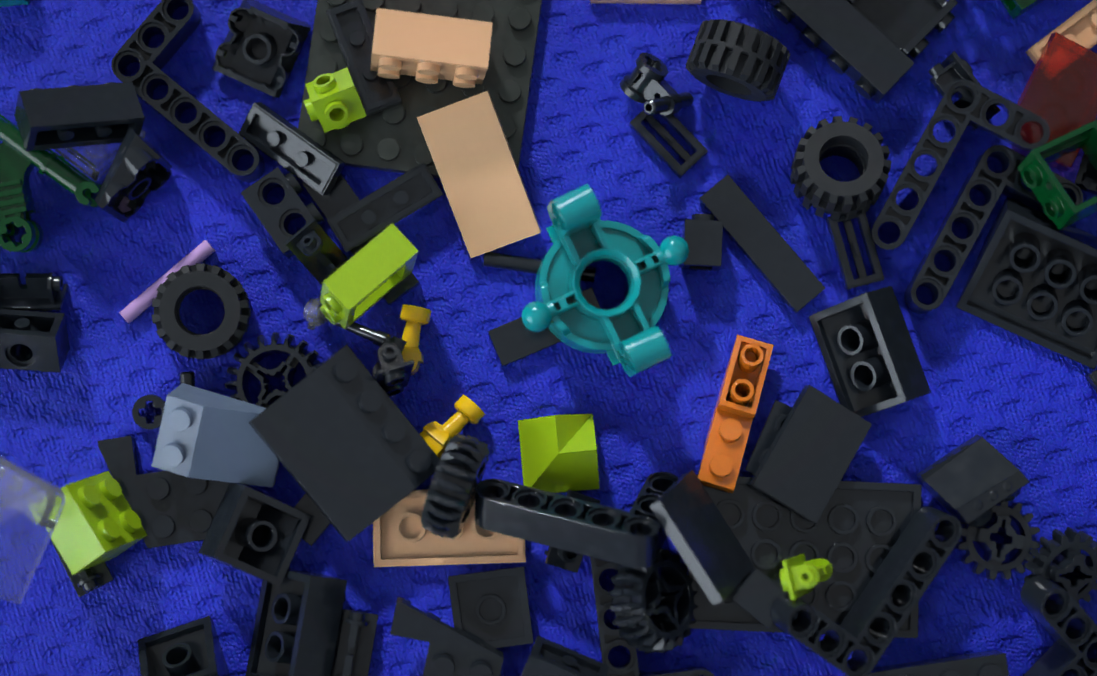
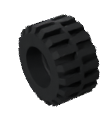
(738, 60)
(847, 141)
(168, 305)

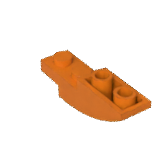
(734, 413)

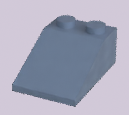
(212, 439)

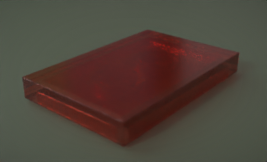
(1061, 91)

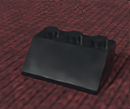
(869, 352)
(297, 626)

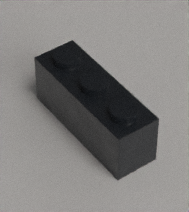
(77, 115)

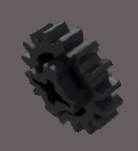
(996, 553)
(1064, 564)

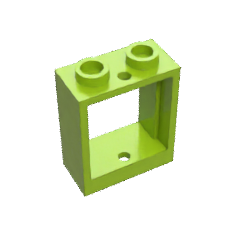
(367, 277)

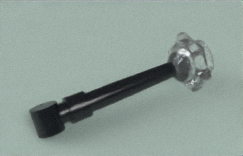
(316, 318)

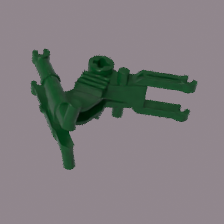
(15, 190)

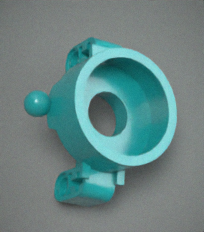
(581, 238)

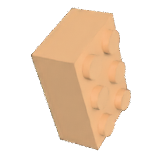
(430, 47)

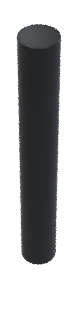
(526, 264)

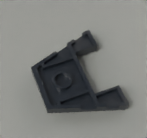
(168, 504)
(449, 650)

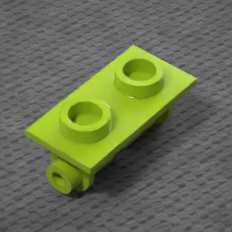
(801, 575)

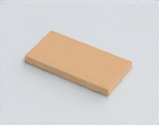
(479, 174)
(403, 541)

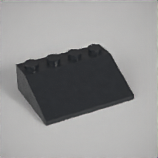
(1037, 282)
(346, 443)

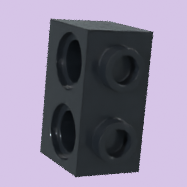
(278, 216)

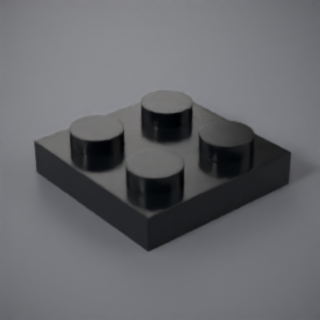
(492, 606)

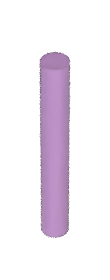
(145, 299)

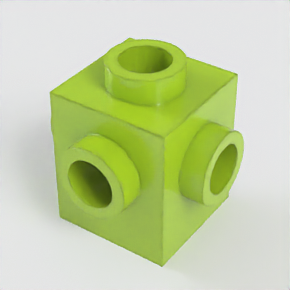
(334, 100)

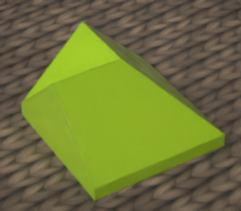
(559, 453)

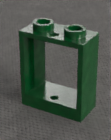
(1045, 185)

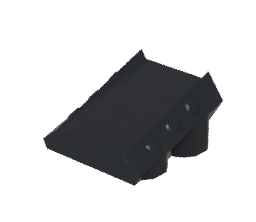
(261, 47)
(132, 176)
(973, 481)

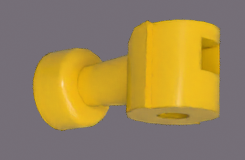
(414, 318)
(439, 435)

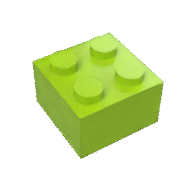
(95, 523)

